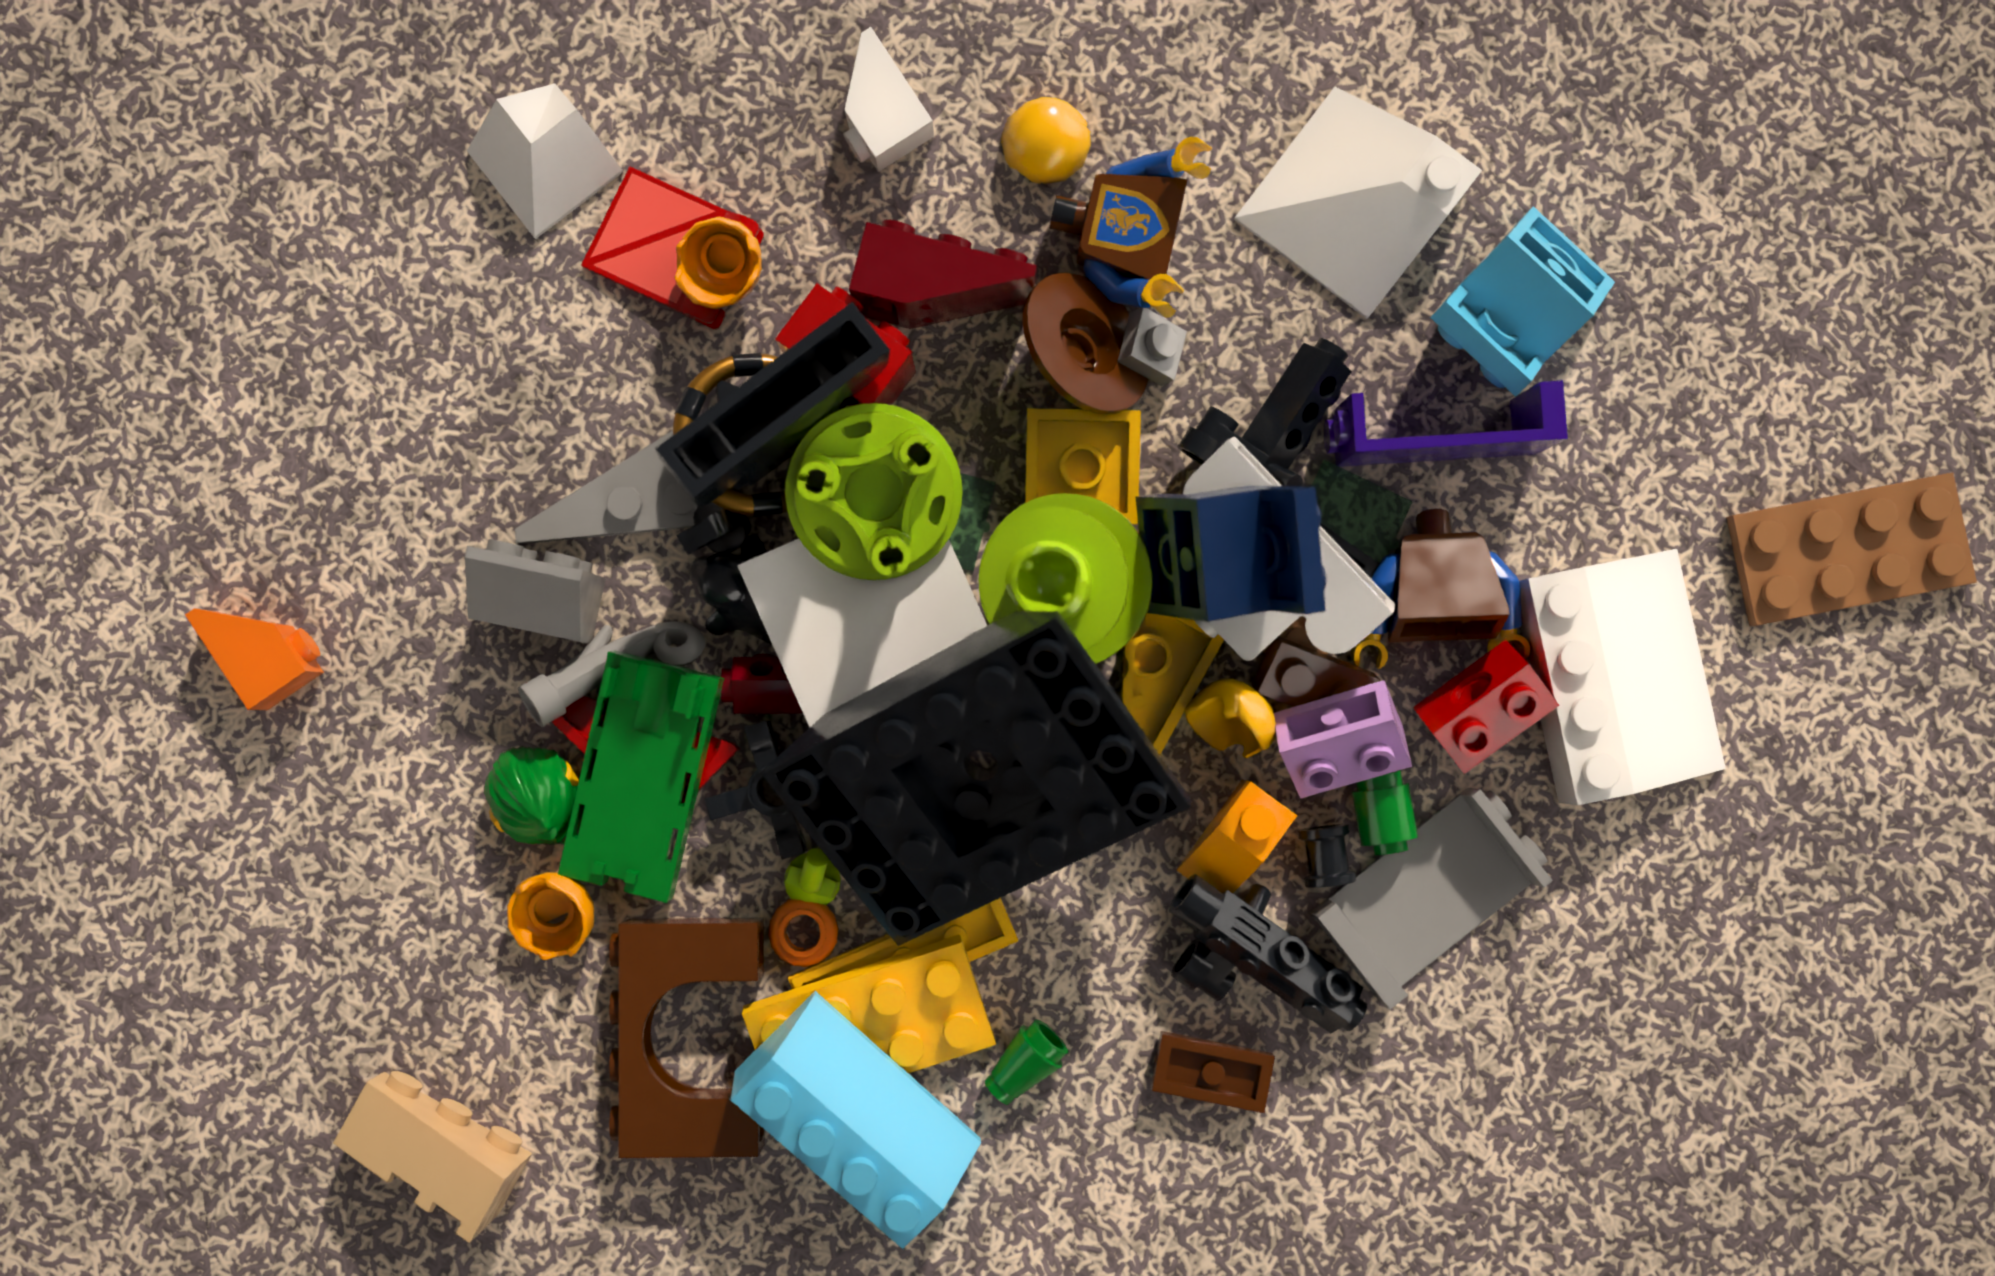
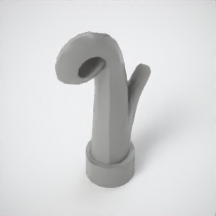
(550, 695)

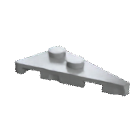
(624, 500)

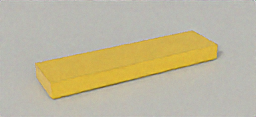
(981, 932)

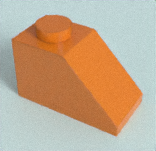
(258, 656)

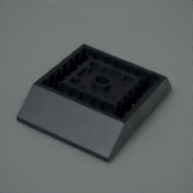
(932, 833)

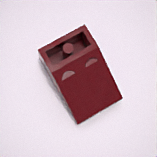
(931, 280)

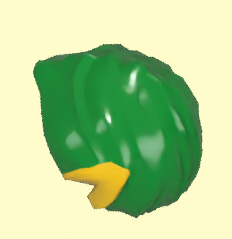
(531, 795)

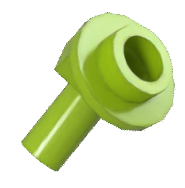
(812, 878)

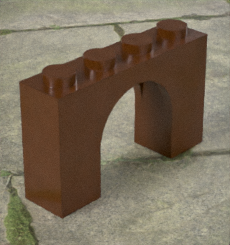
(655, 1110)

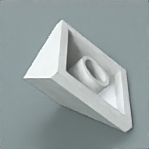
(541, 156)

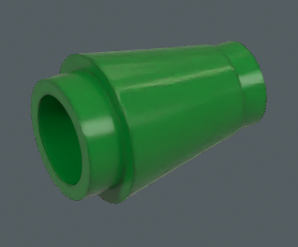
(1026, 1061)

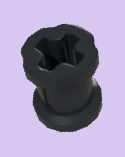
(1326, 856)

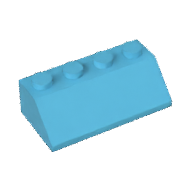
(856, 1119)

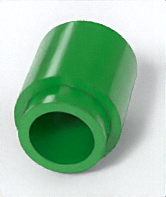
(1385, 813)

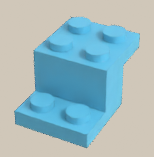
(1522, 302)

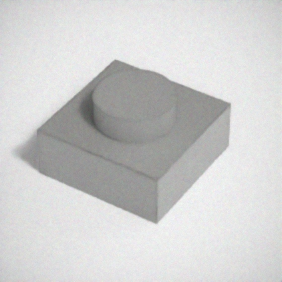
(1152, 346)

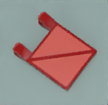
(641, 238)

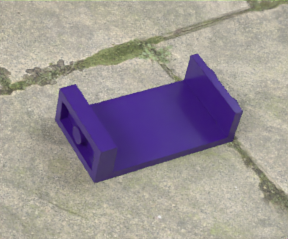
(1536, 424)

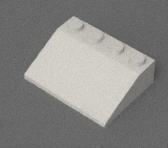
(1627, 677)

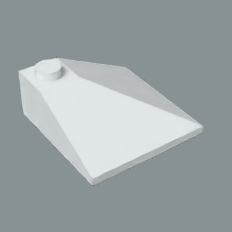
(1357, 198)

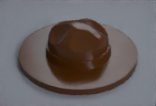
(1077, 343)

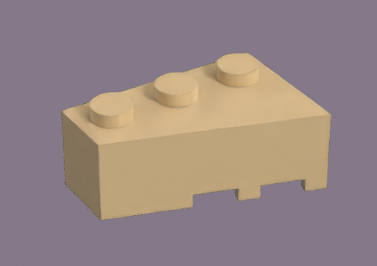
(434, 1150)

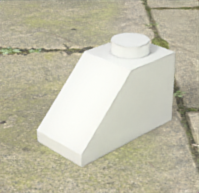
(882, 108)

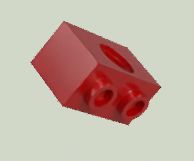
(1486, 706)

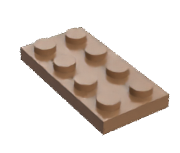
(1851, 549)

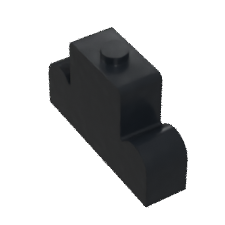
(775, 408)

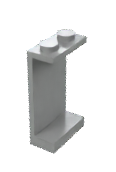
(1428, 898)

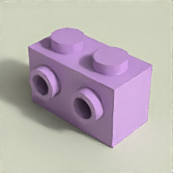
(1342, 739)

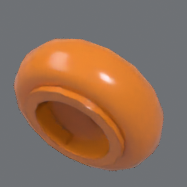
(796, 955)

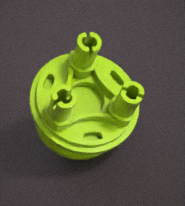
(873, 491)
(1073, 560)

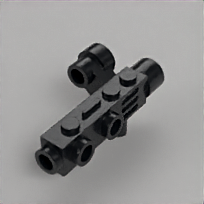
(1285, 419)
(1241, 936)

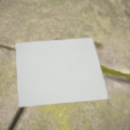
(855, 633)

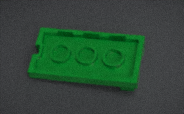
(638, 775)

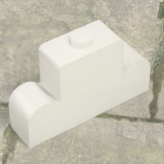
(1351, 597)

